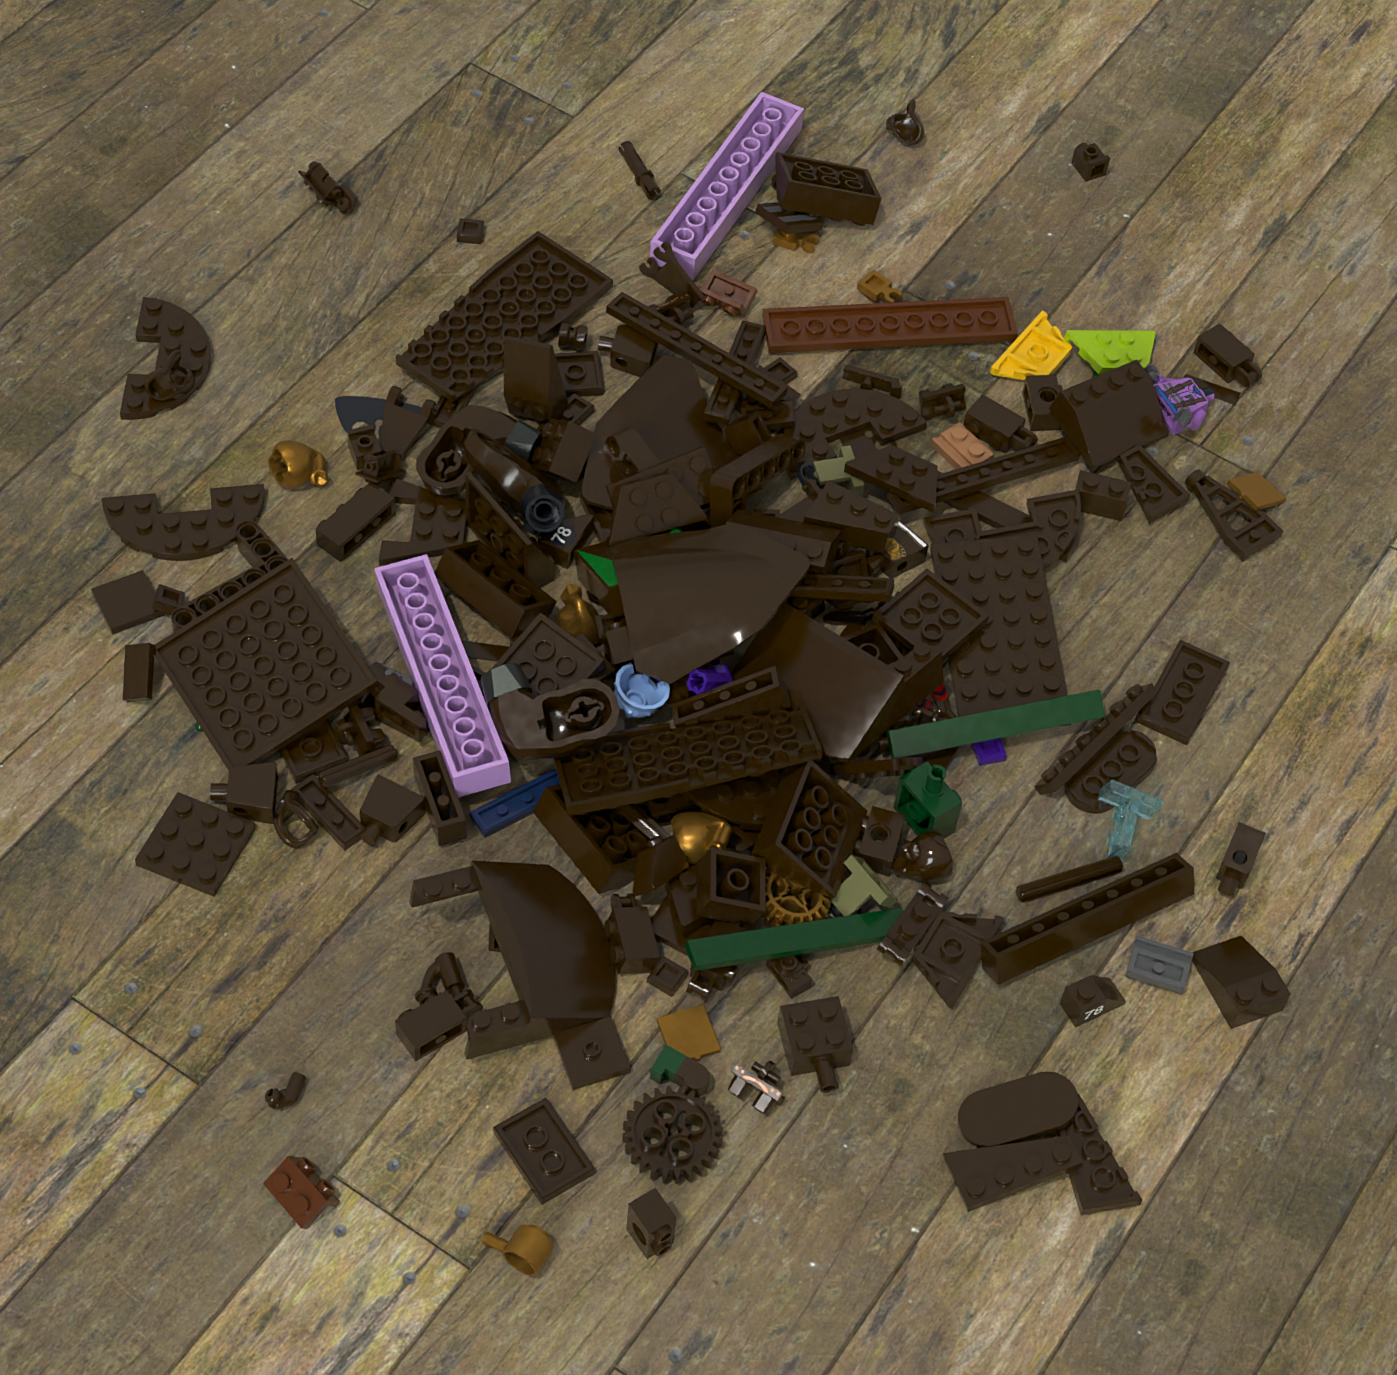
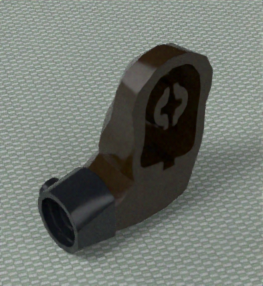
(517, 482)

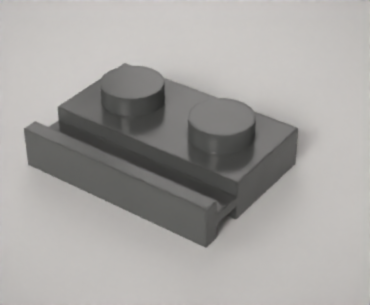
(1159, 964)

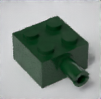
(928, 800)

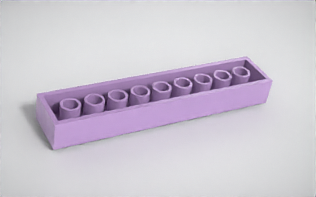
(728, 182)
(442, 676)

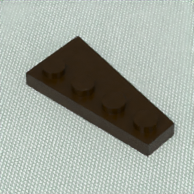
(1006, 1169)
(1100, 1181)

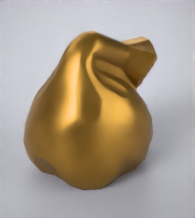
(297, 463)
(577, 615)
(698, 833)

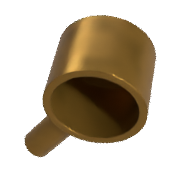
(525, 1250)

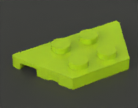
(1112, 348)

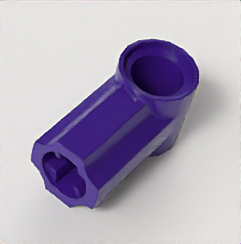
(707, 679)

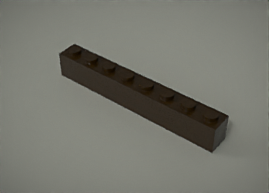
(1087, 918)

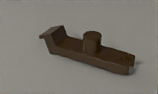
(872, 380)

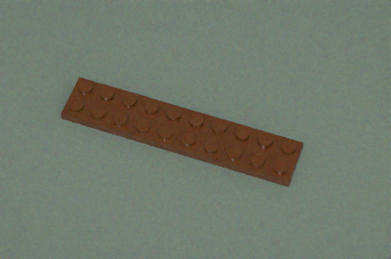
(889, 324)

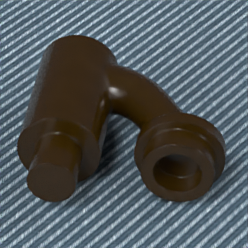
(450, 975)

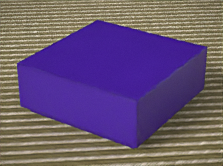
(989, 751)

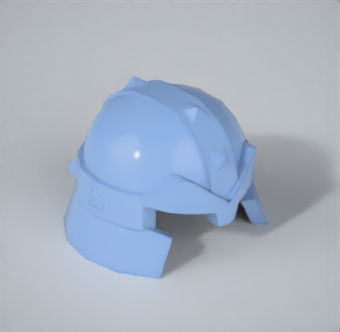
(638, 693)

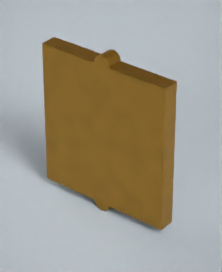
(1256, 491)
(689, 1032)

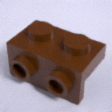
(728, 294)
(301, 1190)

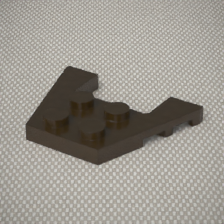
(436, 525)

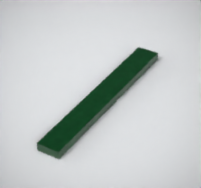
(995, 724)
(790, 939)

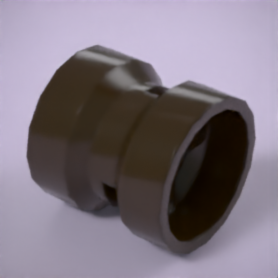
(573, 336)

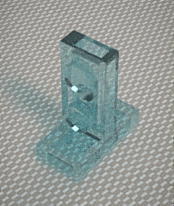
(1129, 805)

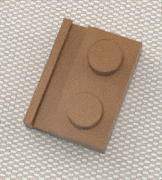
(960, 447)

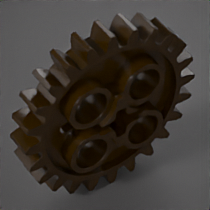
(698, 1144)

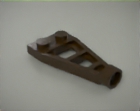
(1249, 538)

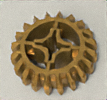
(790, 902)

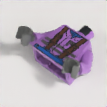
(1180, 401)

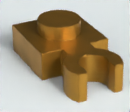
(795, 240)
(878, 287)

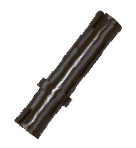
(642, 175)

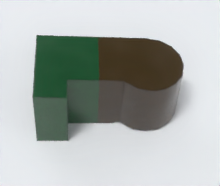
(681, 1071)

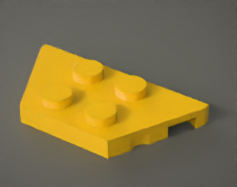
(1035, 352)

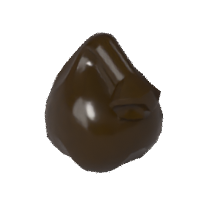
(924, 858)

